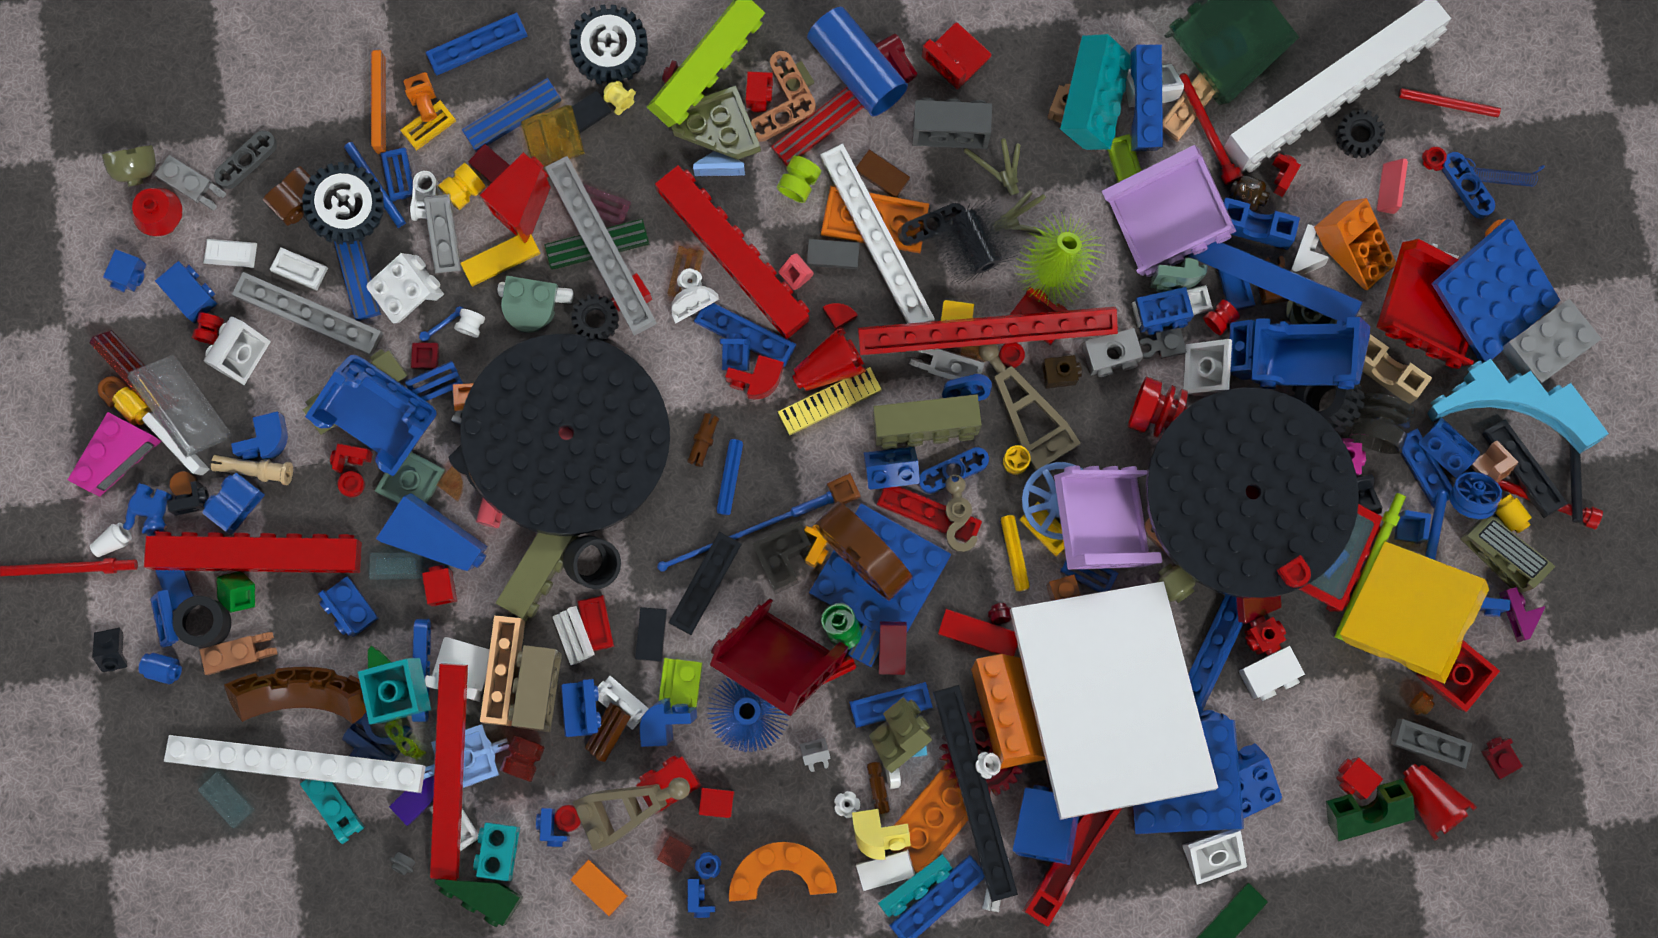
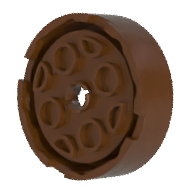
(863, 550)

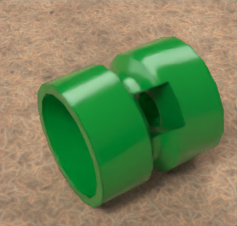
(841, 625)

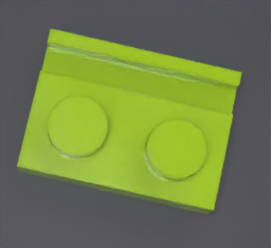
(680, 681)

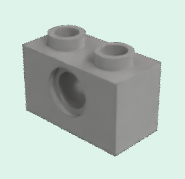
(1124, 343)

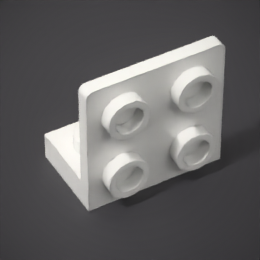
(459, 652)

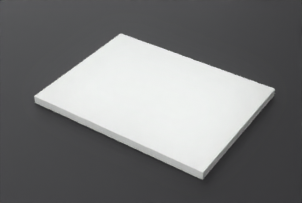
(1112, 700)

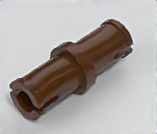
(703, 440)

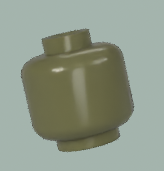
(1177, 583)

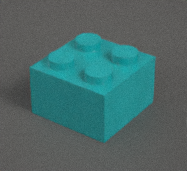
(394, 690)

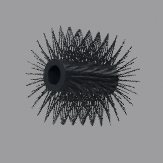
(975, 241)

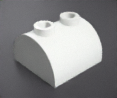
(236, 350)

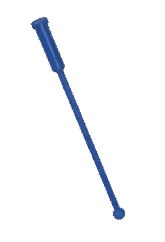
(795, 512)

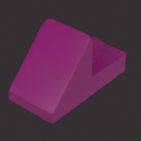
(1522, 622)

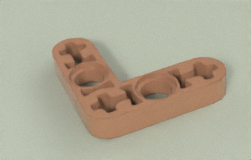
(794, 99)

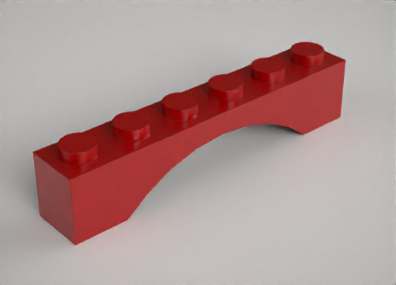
(1060, 877)

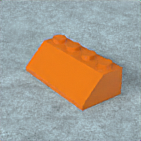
(1007, 709)

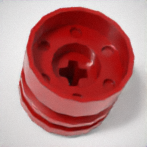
(1155, 407)

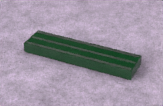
(574, 250)

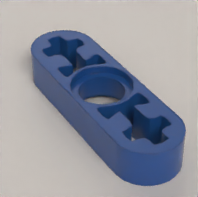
(1484, 196)
(974, 468)

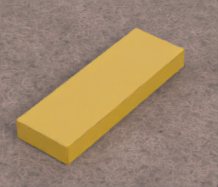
(499, 259)

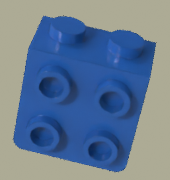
(1257, 780)

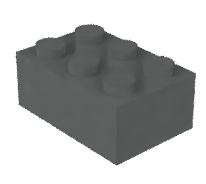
(952, 123)

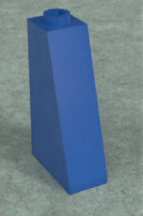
(430, 534)

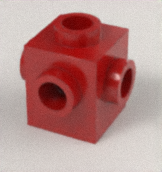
(1258, 642)

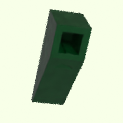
(489, 898)

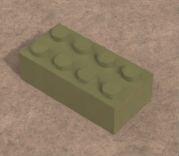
(926, 421)

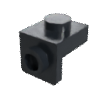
(1367, 494)
(109, 650)

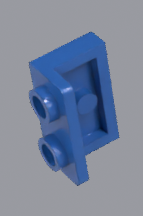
(580, 708)

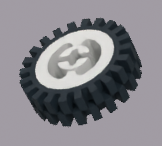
(607, 26)
(361, 186)

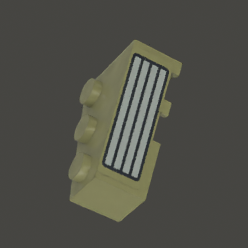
(1507, 554)

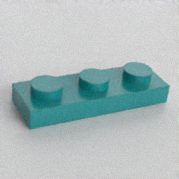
(916, 886)

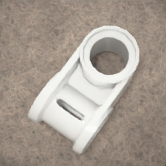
(417, 206)

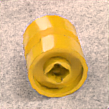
(462, 186)

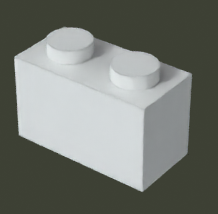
(1271, 673)

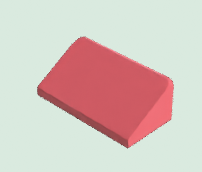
(1392, 186)

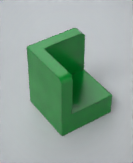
(235, 591)

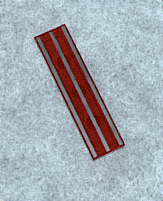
(117, 355)

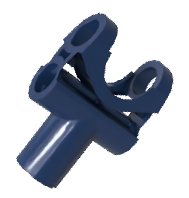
(368, 745)

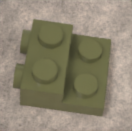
(901, 734)

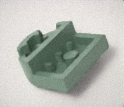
(1172, 277)
(528, 303)

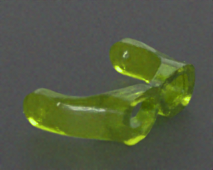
(414, 751)

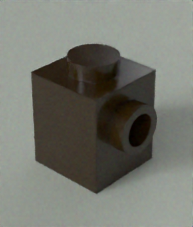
(1061, 371)

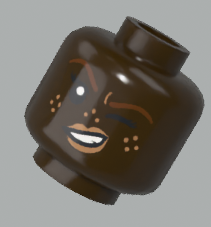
(1250, 191)

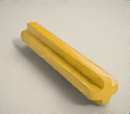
(1015, 553)

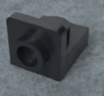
(186, 504)

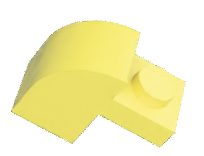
(873, 839)

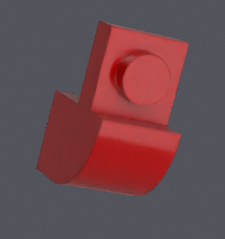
(762, 381)

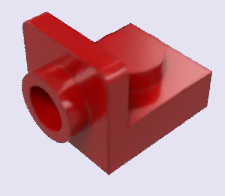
(1289, 168)
(354, 455)

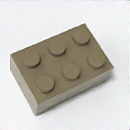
(535, 688)

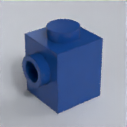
(124, 271)

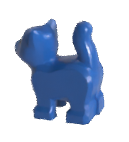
(145, 506)

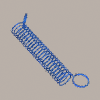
(1506, 172)

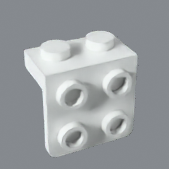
(403, 286)

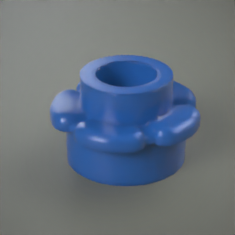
(713, 871)

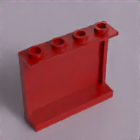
(1416, 311)

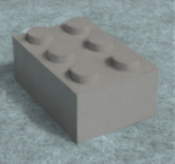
(1551, 342)

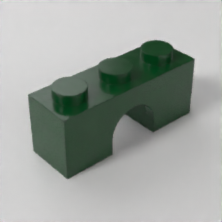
(1390, 807)

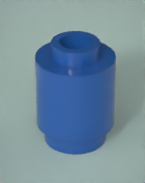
(160, 668)

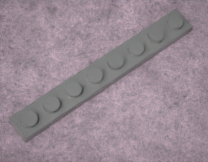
(601, 246)

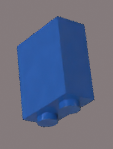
(1041, 831)

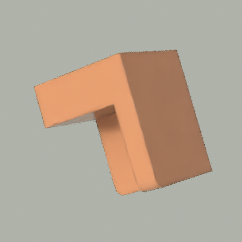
(1495, 462)

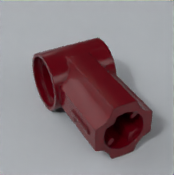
(894, 52)

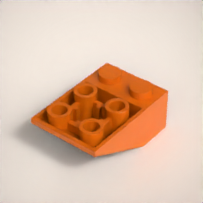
(1356, 242)

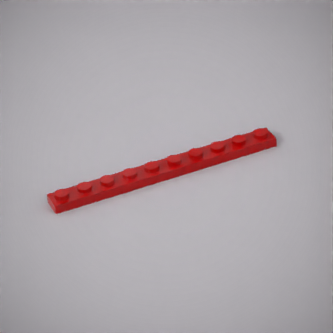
(988, 330)

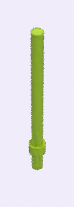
(1389, 520)

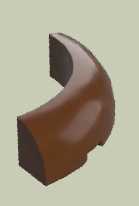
(297, 689)

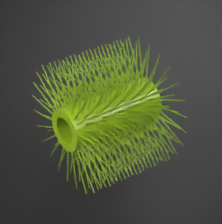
(1059, 259)

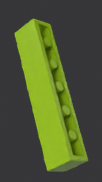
(705, 61)

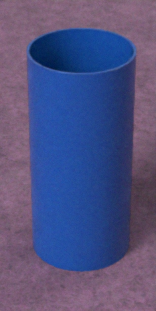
(857, 61)

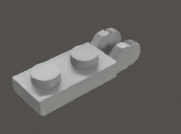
(188, 181)
(949, 364)

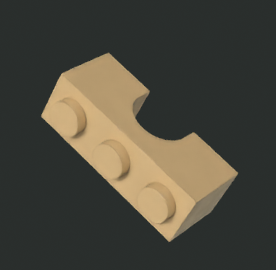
(1402, 380)

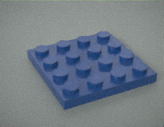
(1496, 291)
(842, 584)
(1205, 810)

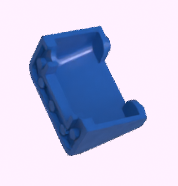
(1310, 353)
(373, 411)

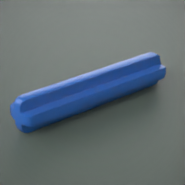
(729, 477)

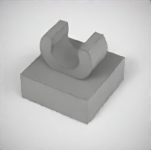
(815, 752)

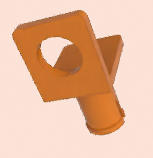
(421, 96)

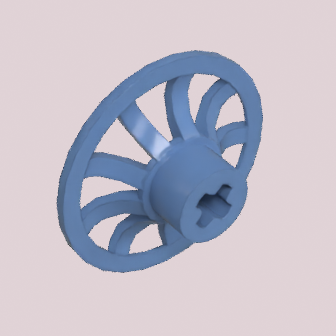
(1050, 498)

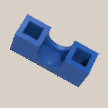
(1274, 229)

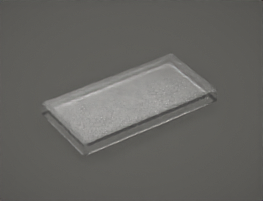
(179, 405)

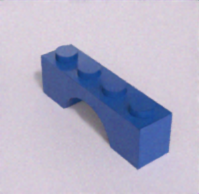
(1148, 113)

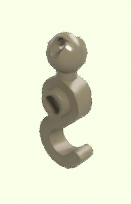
(958, 512)

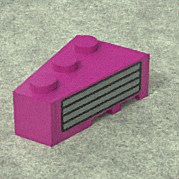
(111, 454)

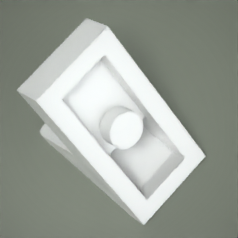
(1306, 258)

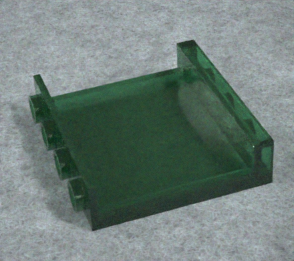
(1232, 41)

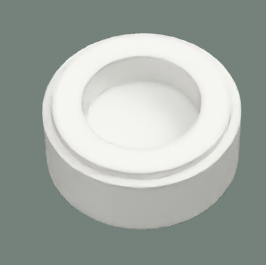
(893, 779)

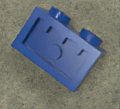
(1164, 310)
(1449, 448)
(892, 468)
(348, 607)

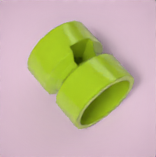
(799, 178)

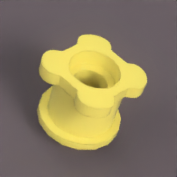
(619, 96)

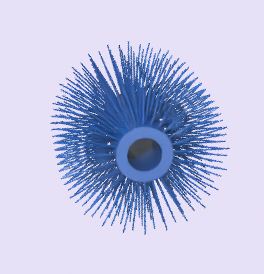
(739, 726)

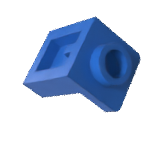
(696, 893)

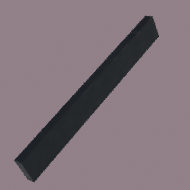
(975, 794)

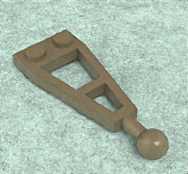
(1050, 446)
(596, 821)

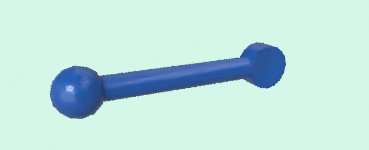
(425, 336)

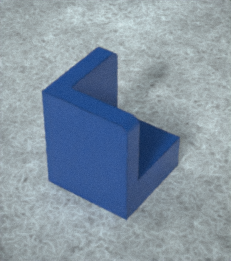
(1413, 527)

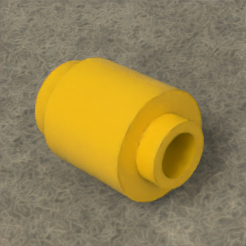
(130, 406)
(1513, 514)

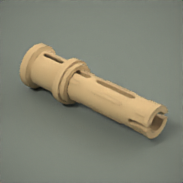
(264, 470)

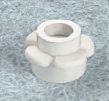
(687, 274)
(993, 764)
(846, 797)

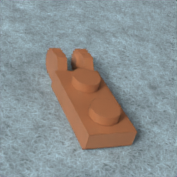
(235, 653)

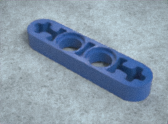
(421, 650)

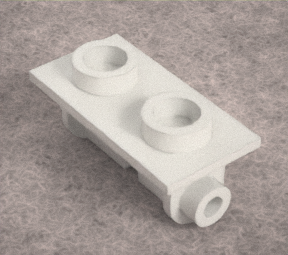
(615, 693)

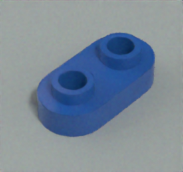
(968, 385)

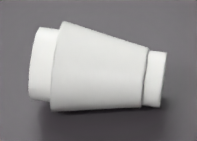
(110, 540)

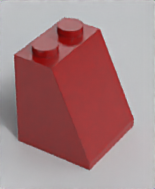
(518, 195)

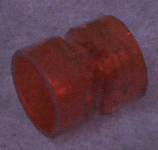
(522, 758)

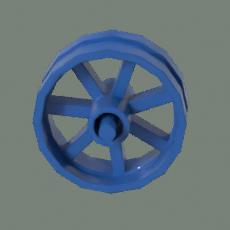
(1477, 491)

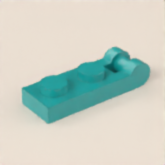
(333, 808)

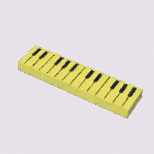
(829, 401)

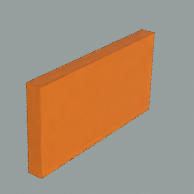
(893, 210)
(933, 820)

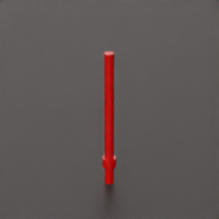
(108, 566)

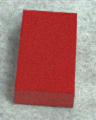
(596, 622)

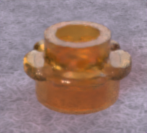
(1422, 703)

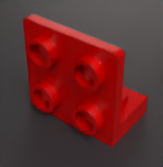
(956, 55)

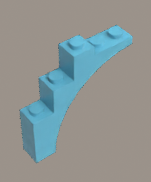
(1559, 408)

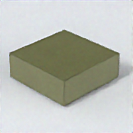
(794, 84)

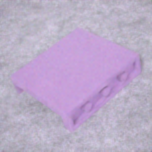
(1170, 211)
(1103, 518)

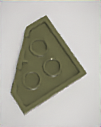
(720, 125)

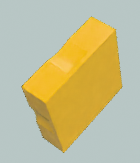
(1414, 611)

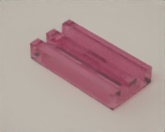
(622, 213)

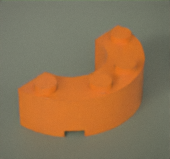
(781, 857)

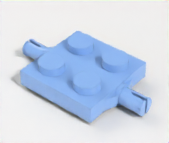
(478, 757)

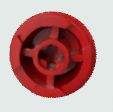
(156, 211)

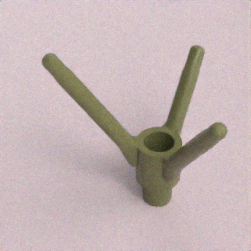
(1009, 176)
(1011, 216)

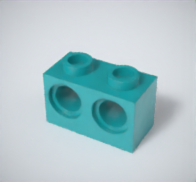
(504, 853)

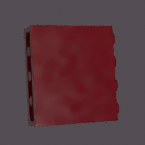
(775, 660)

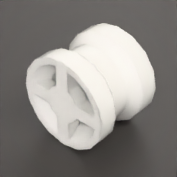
(469, 323)

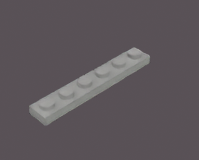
(307, 314)

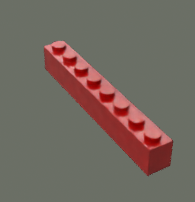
(732, 252)
(253, 553)

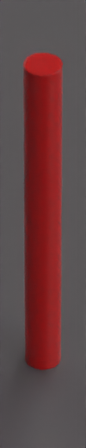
(1450, 102)

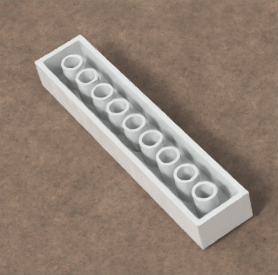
(1337, 84)

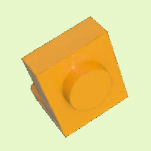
(818, 552)

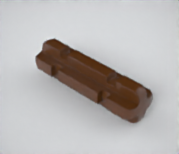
(878, 787)

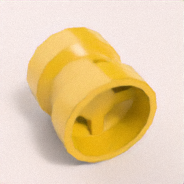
(1013, 457)

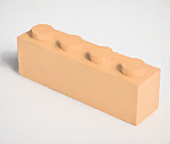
(502, 670)

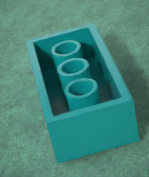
(1096, 92)

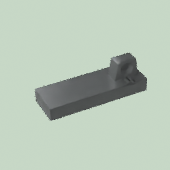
(1431, 743)

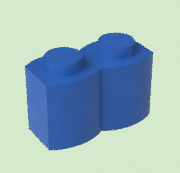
(232, 503)

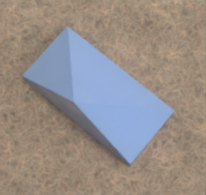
(718, 165)

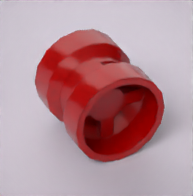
(1222, 316)
(207, 328)

